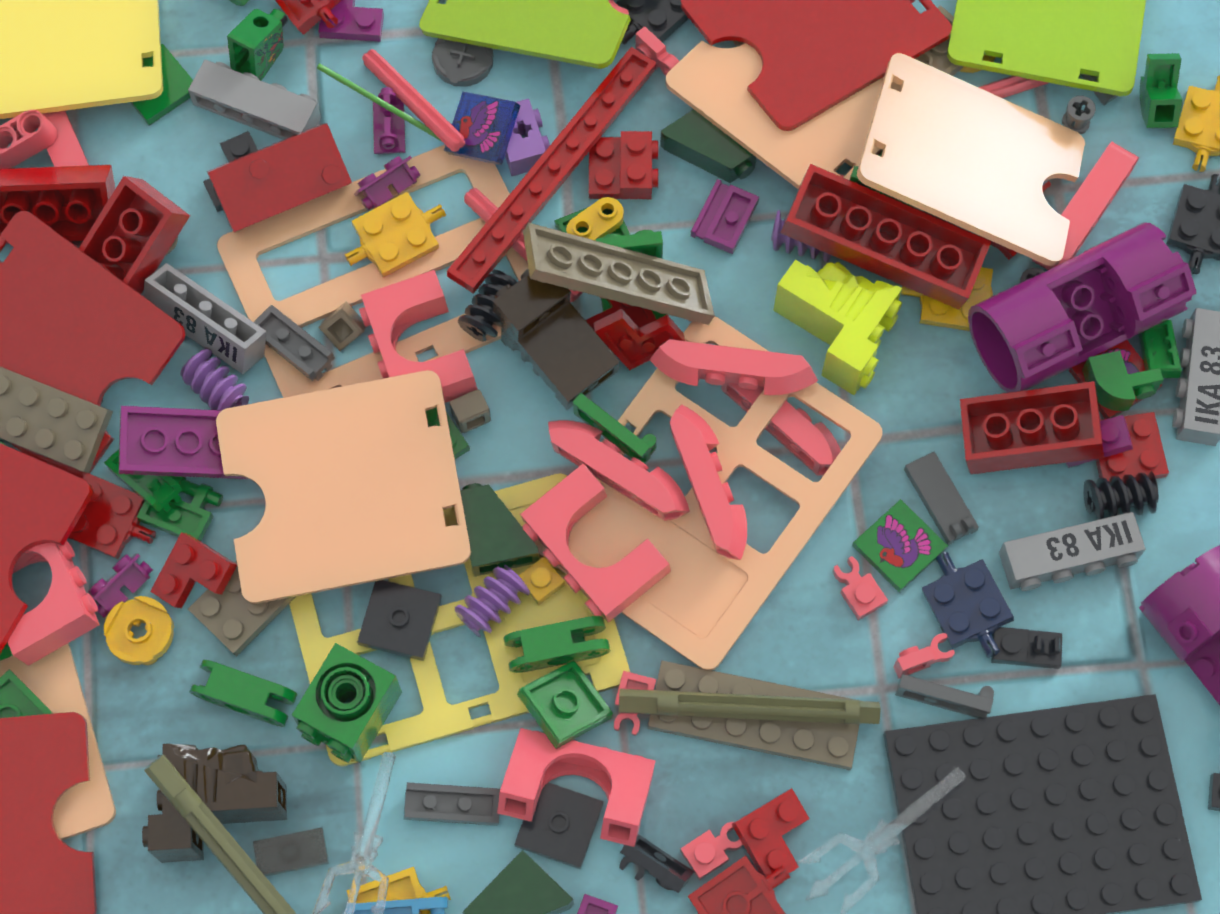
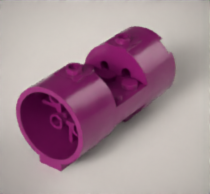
(1080, 308)
(1188, 617)

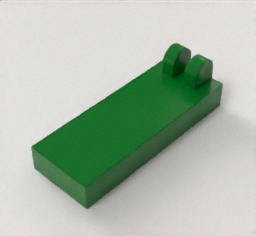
(613, 430)
(153, 489)

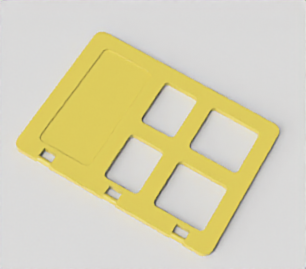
(438, 716)

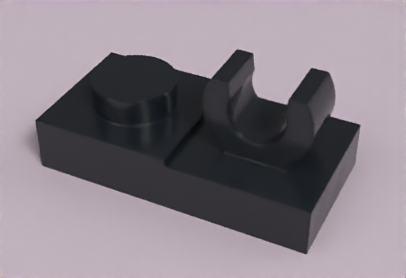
(1028, 648)
(648, 857)

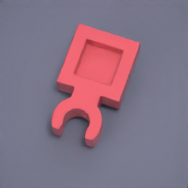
(653, 48)
(861, 593)
(632, 681)
(708, 852)

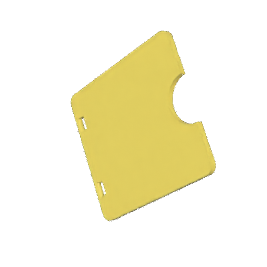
(77, 54)

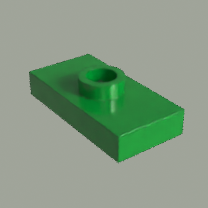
(1160, 350)

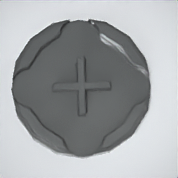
(461, 62)

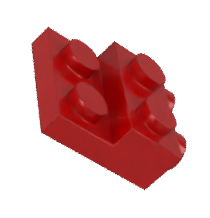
(623, 166)

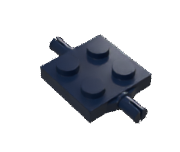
(967, 604)

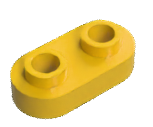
(596, 221)

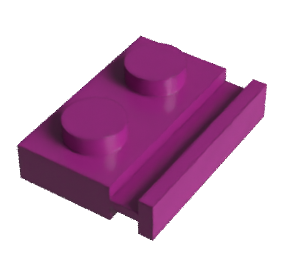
(724, 216)

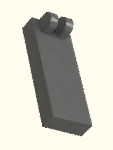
(295, 344)
(941, 498)
(946, 697)
(451, 804)

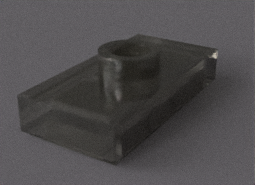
(291, 852)

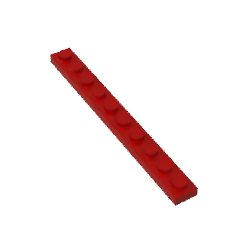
(551, 170)

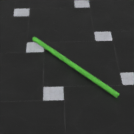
(377, 100)

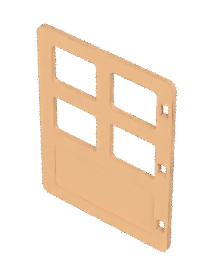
(707, 596)

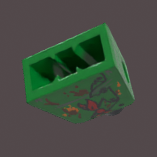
(257, 42)

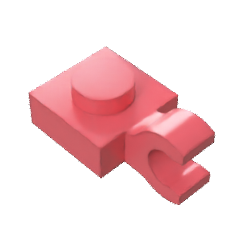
(915, 660)

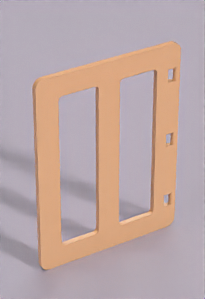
(241, 249)

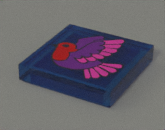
(485, 126)

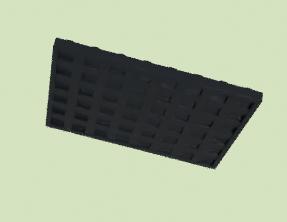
(1053, 815)

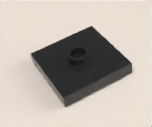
(399, 619)
(560, 825)

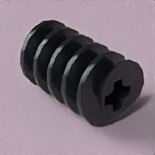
(480, 314)
(1121, 494)

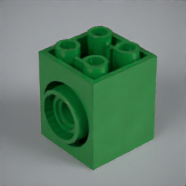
(342, 725)

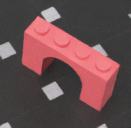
(398, 307)
(607, 588)
(63, 613)
(620, 775)

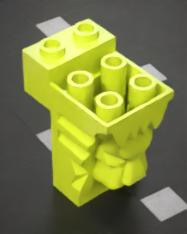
(843, 313)

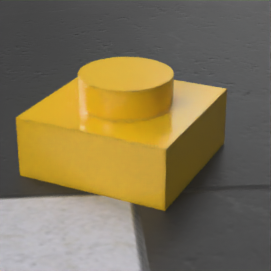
(542, 580)

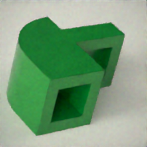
(1159, 91)
(1115, 386)

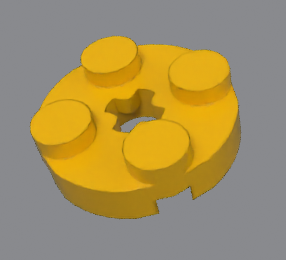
(132, 613)

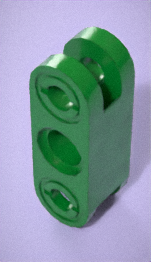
(557, 644)
(243, 693)

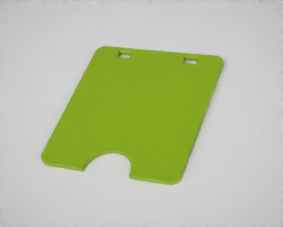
(556, 30)
(1052, 40)

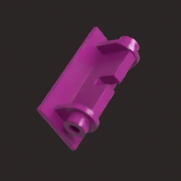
(388, 127)
(397, 174)
(127, 574)

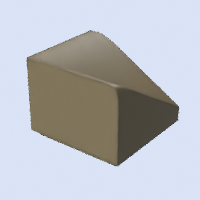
(342, 326)
(470, 411)

